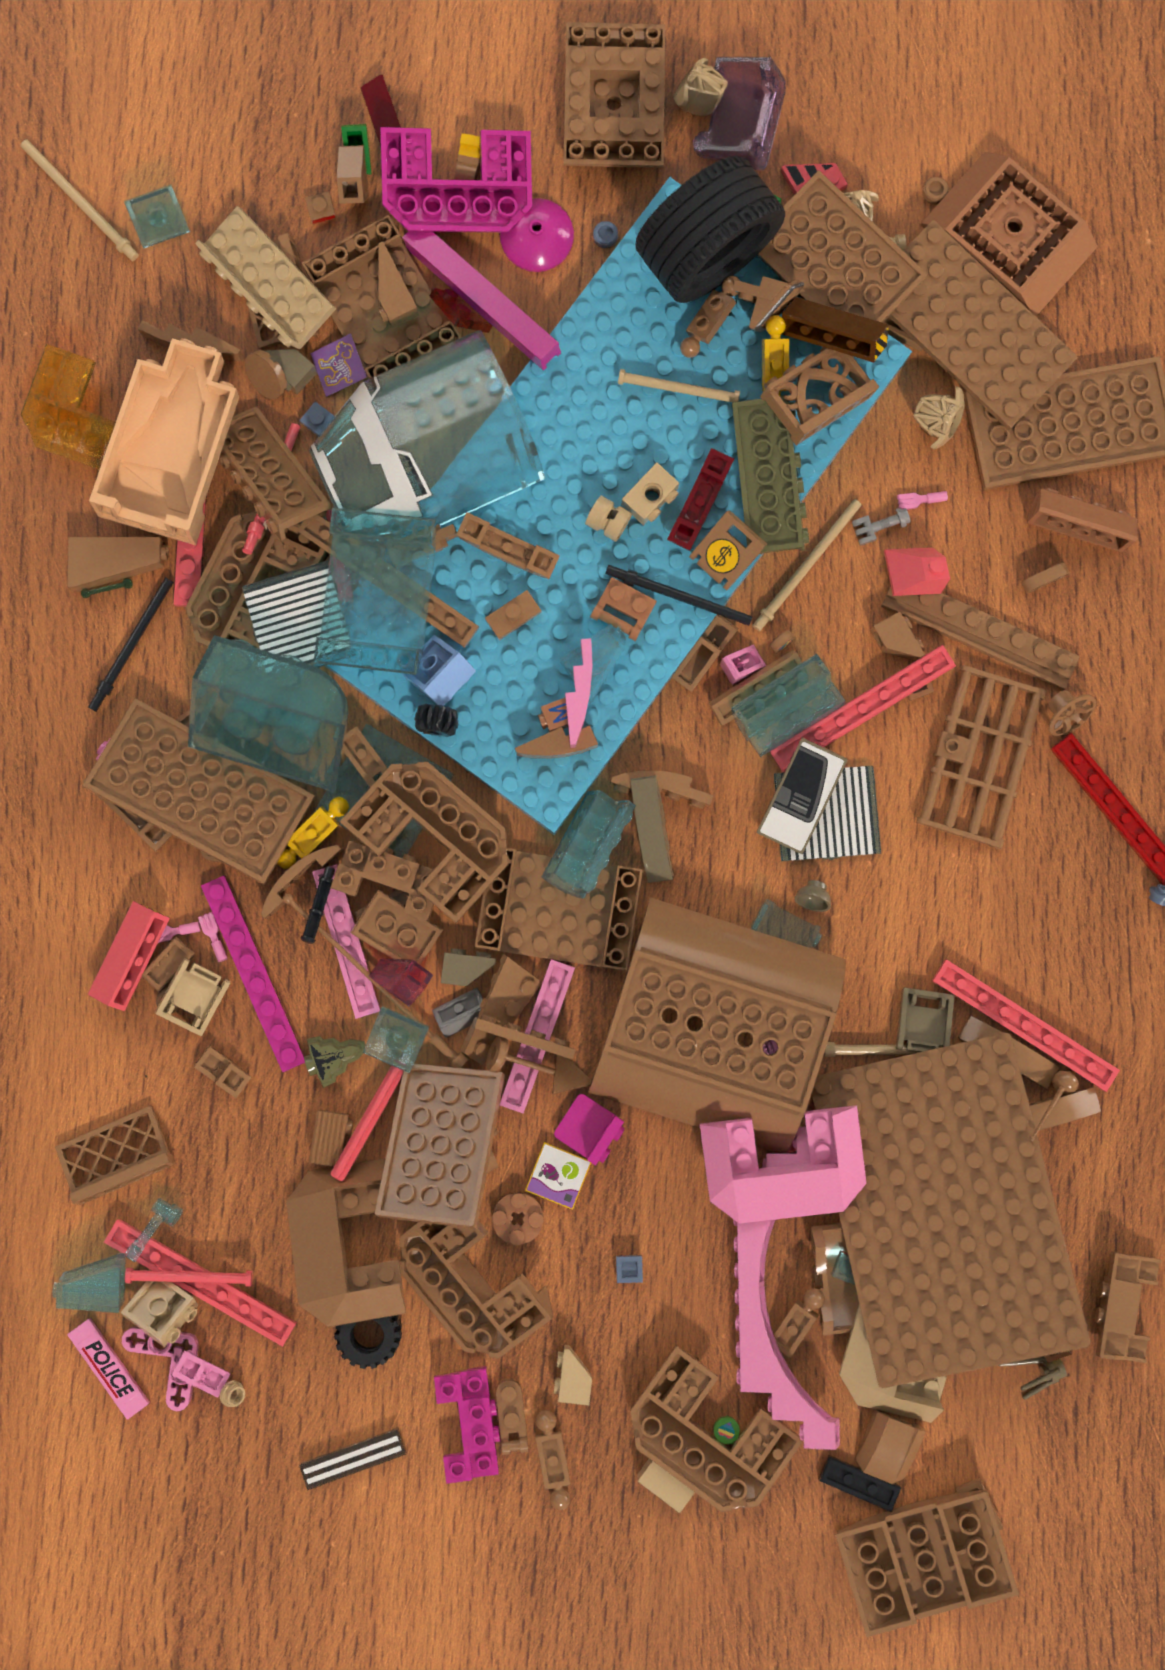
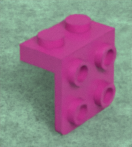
(589, 1129)

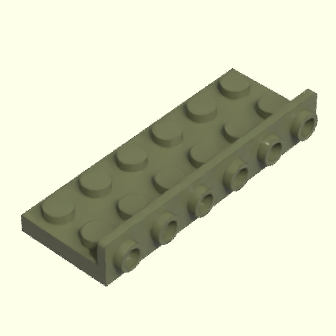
(769, 477)

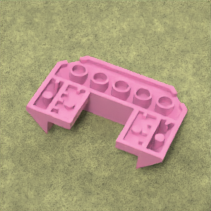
(785, 1191)

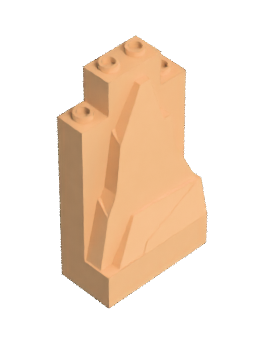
(167, 443)

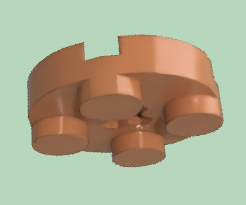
(517, 1233)

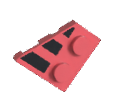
(800, 174)

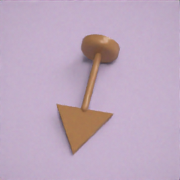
(566, 1073)

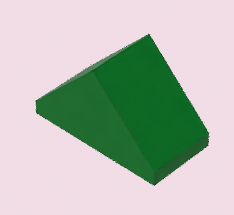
(358, 135)

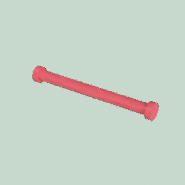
(197, 1277)

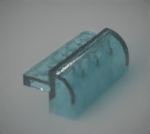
(787, 705)
(588, 843)

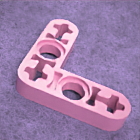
(186, 1392)

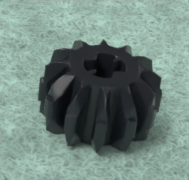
(436, 720)

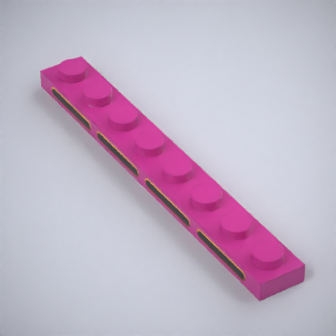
(253, 973)

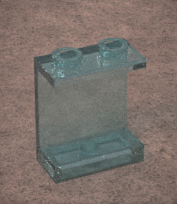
(786, 926)

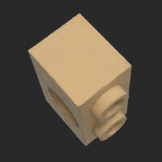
(655, 480)

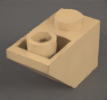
(575, 1379)

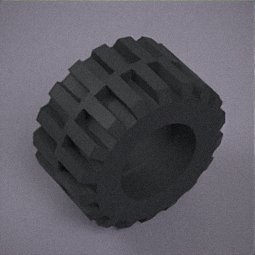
(369, 1356)

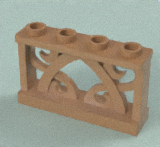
(812, 423)

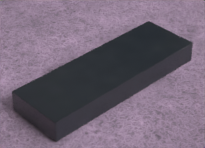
(859, 1484)

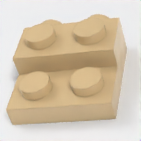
(161, 1310)

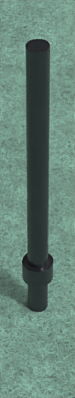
(631, 578)
(105, 686)

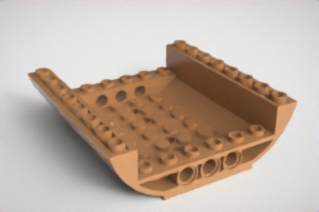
(735, 985)

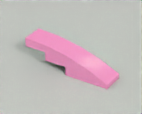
(578, 701)

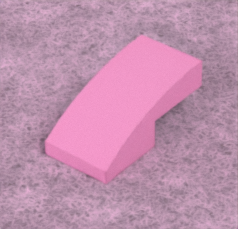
(200, 1374)

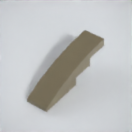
(652, 829)

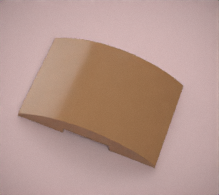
(925, 1560)

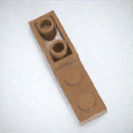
(673, 784)

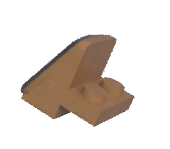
(769, 298)

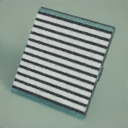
(289, 611)
(848, 822)

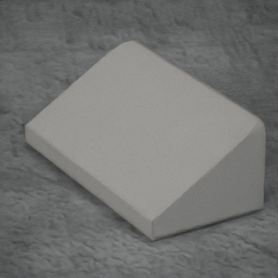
(458, 1012)

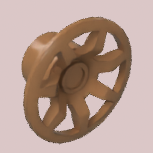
(1067, 709)

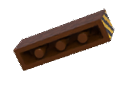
(835, 329)

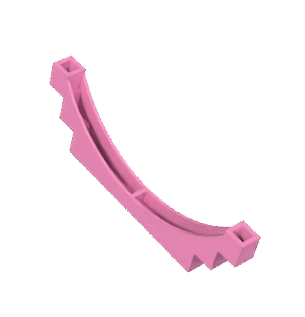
(761, 1361)

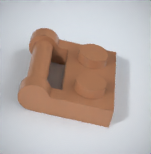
(627, 601)

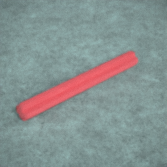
(367, 1123)

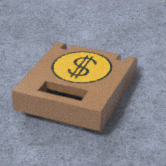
(723, 554)

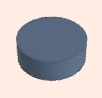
(605, 234)

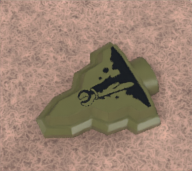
(331, 1057)

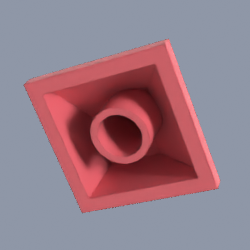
(916, 571)

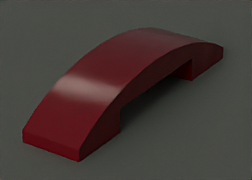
(700, 499)

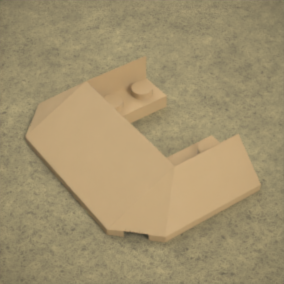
(913, 1400)

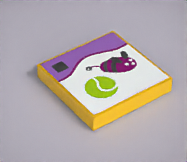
(558, 1175)

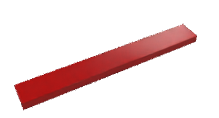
(1112, 804)

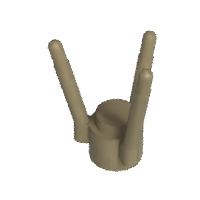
(1050, 1372)

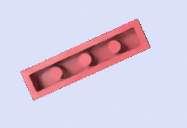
(128, 956)

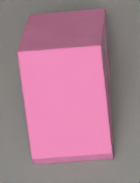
(742, 664)

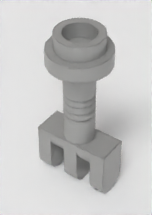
(901, 517)

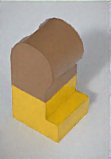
(468, 158)

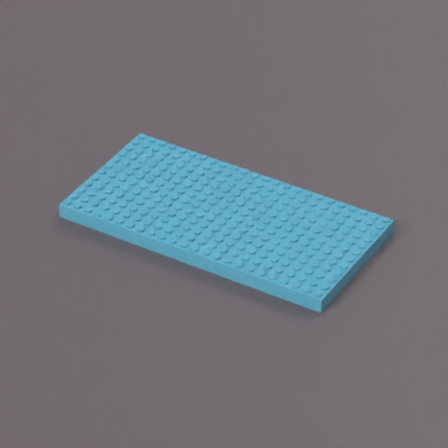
(593, 444)

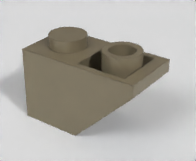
(296, 367)
(463, 968)

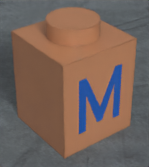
(554, 715)

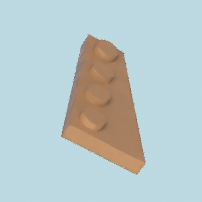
(506, 999)

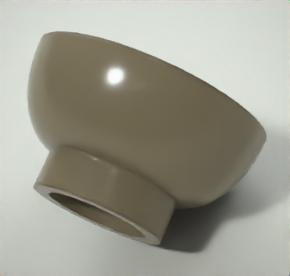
(814, 896)

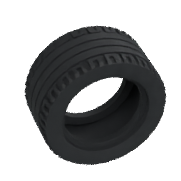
(709, 228)

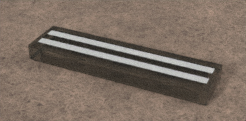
(352, 1459)

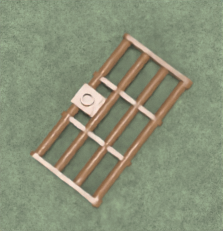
(962, 751)

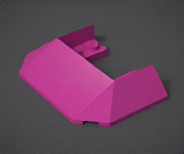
(456, 205)

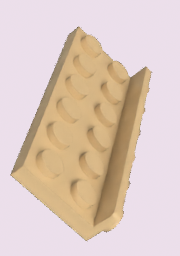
(266, 279)

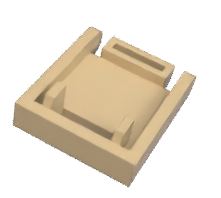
(194, 992)

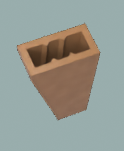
(111, 559)

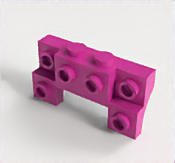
(476, 1421)

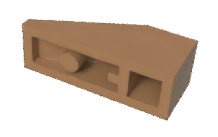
(394, 296)

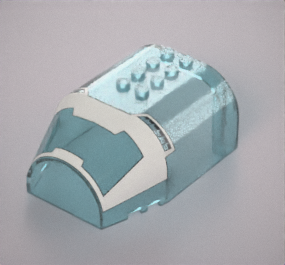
(429, 438)

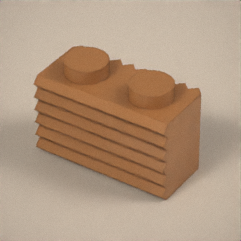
(329, 1137)

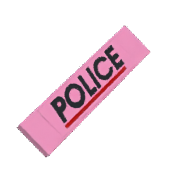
(108, 1368)

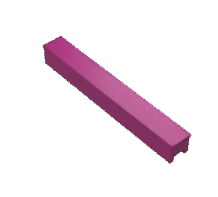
(482, 296)

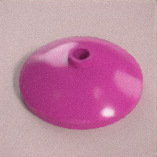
(543, 248)

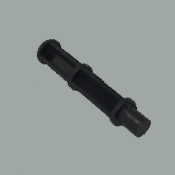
(318, 906)

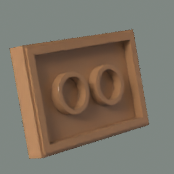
(394, 932)

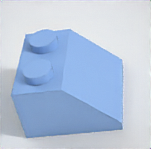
(440, 671)

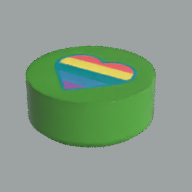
(726, 1429)

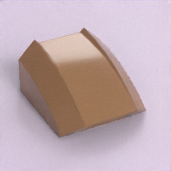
(889, 1447)

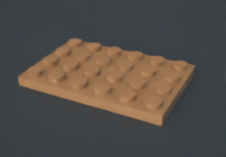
(840, 254)
(440, 1145)

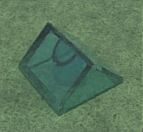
(157, 216)
(396, 1039)

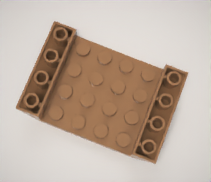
(350, 281)
(538, 920)

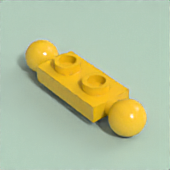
(774, 351)
(313, 831)

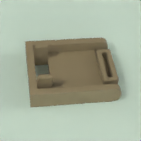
(924, 1026)

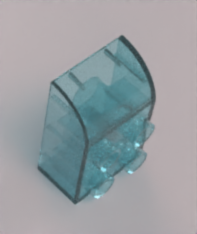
(268, 712)

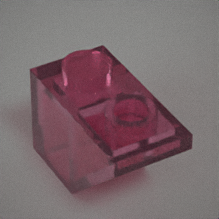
(401, 978)

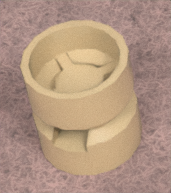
(600, 514)

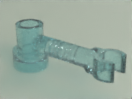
(164, 1213)

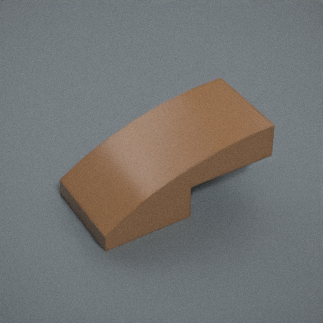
(222, 1071)

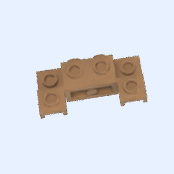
(387, 870)
(1120, 1306)

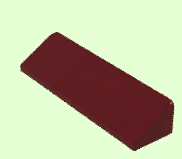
(379, 105)

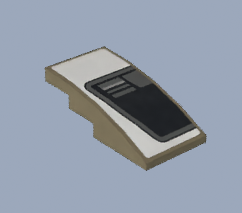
(802, 795)

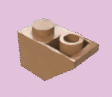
(352, 174)
(897, 639)

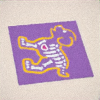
(338, 365)

